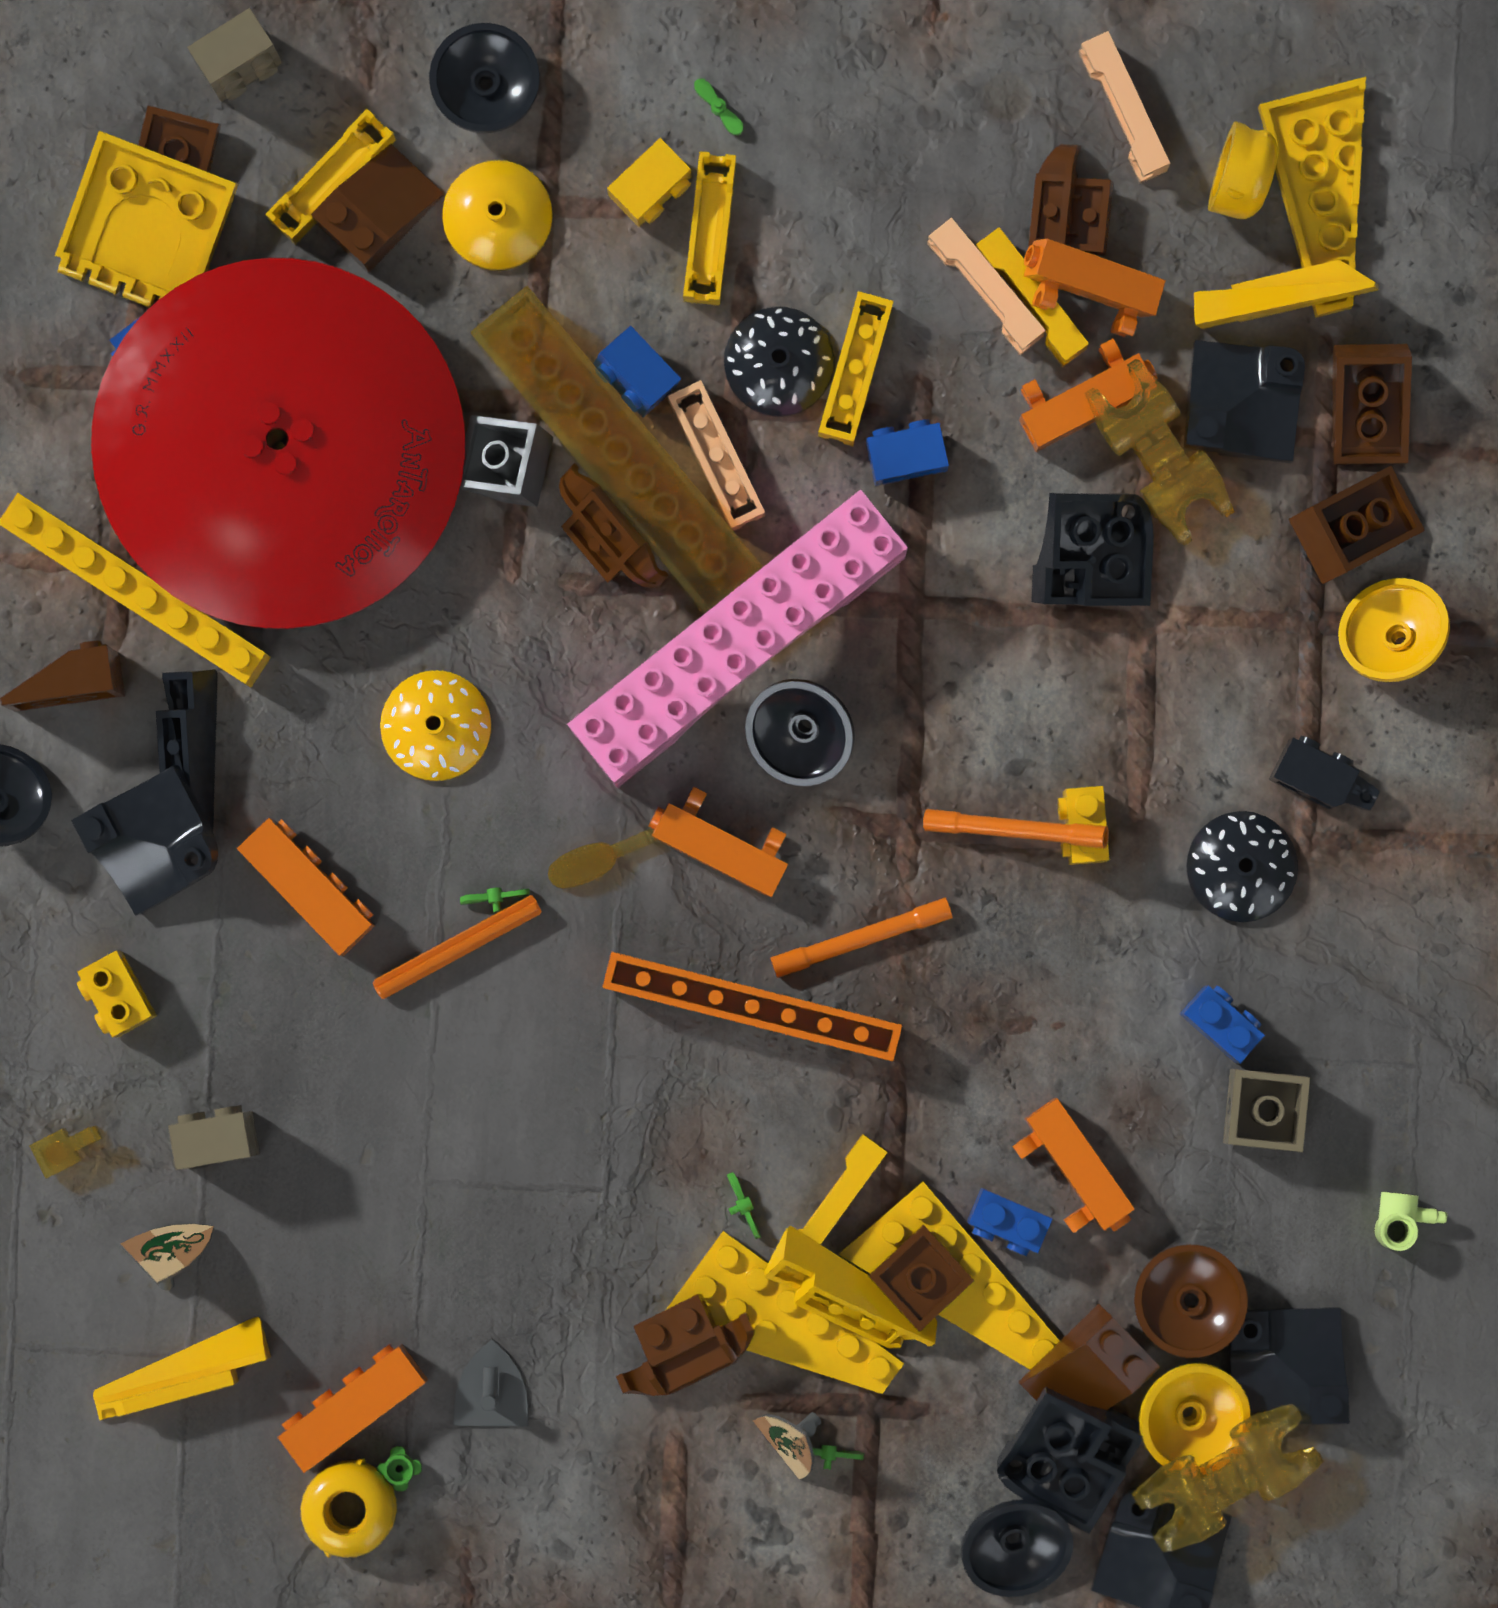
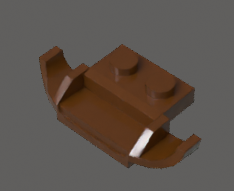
(1070, 207)
(605, 533)
(684, 1348)

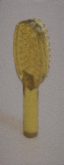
(593, 860)

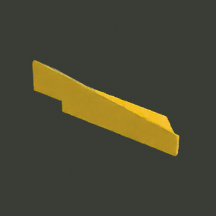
(1280, 293)
(840, 1292)
(186, 1373)

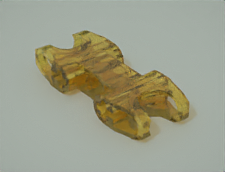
(1145, 430)
(1248, 1466)

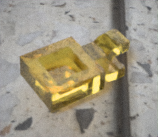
(60, 1150)

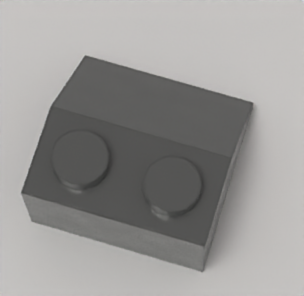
(506, 459)

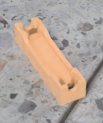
(1107, 67)
(957, 250)
(716, 455)

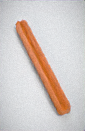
(457, 947)

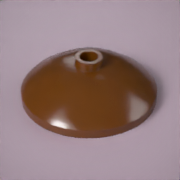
(1162, 1305)

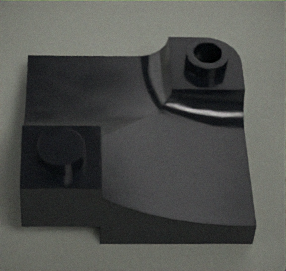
(1243, 401)
(1095, 552)
(150, 839)
(1293, 1361)
(1070, 1457)
(1144, 1575)

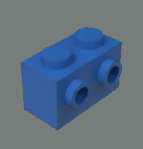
(636, 371)
(906, 452)
(1222, 1024)
(1009, 1220)

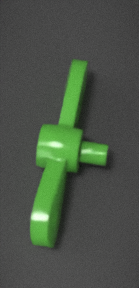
(718, 107)
(493, 896)
(742, 1205)
(830, 1453)

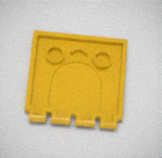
(142, 221)

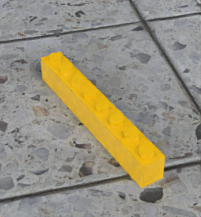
(134, 590)

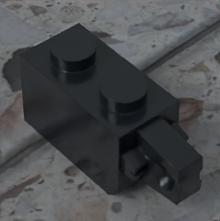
(1322, 777)

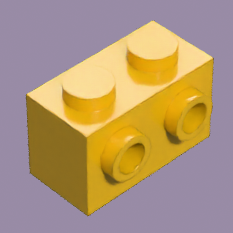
(650, 183)
(1083, 806)
(115, 994)

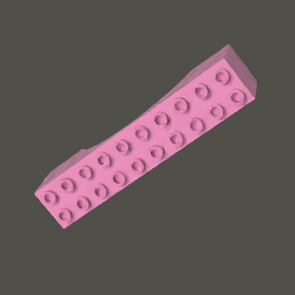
(737, 637)

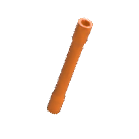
(1074, 834)
(803, 957)

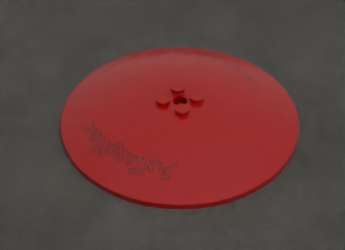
(294, 528)

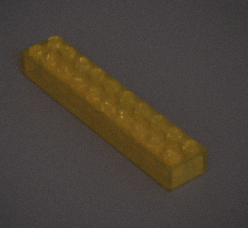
(615, 449)

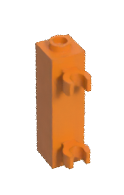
(1093, 278)
(1070, 410)
(718, 848)
(1080, 1166)

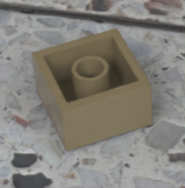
(235, 55)
(1266, 1110)
(214, 1139)

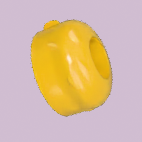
(1243, 172)
(373, 1489)

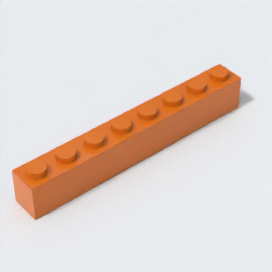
(752, 1006)

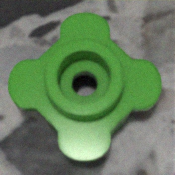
(399, 1479)

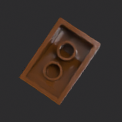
(377, 207)
(1371, 403)
(1356, 524)
(73, 678)
(1092, 1363)

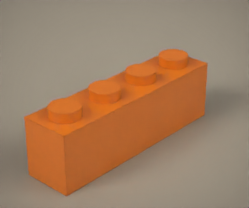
(306, 887)
(352, 1408)

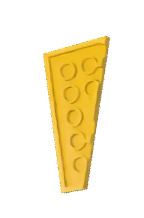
(1320, 172)
(735, 1283)
(988, 1306)

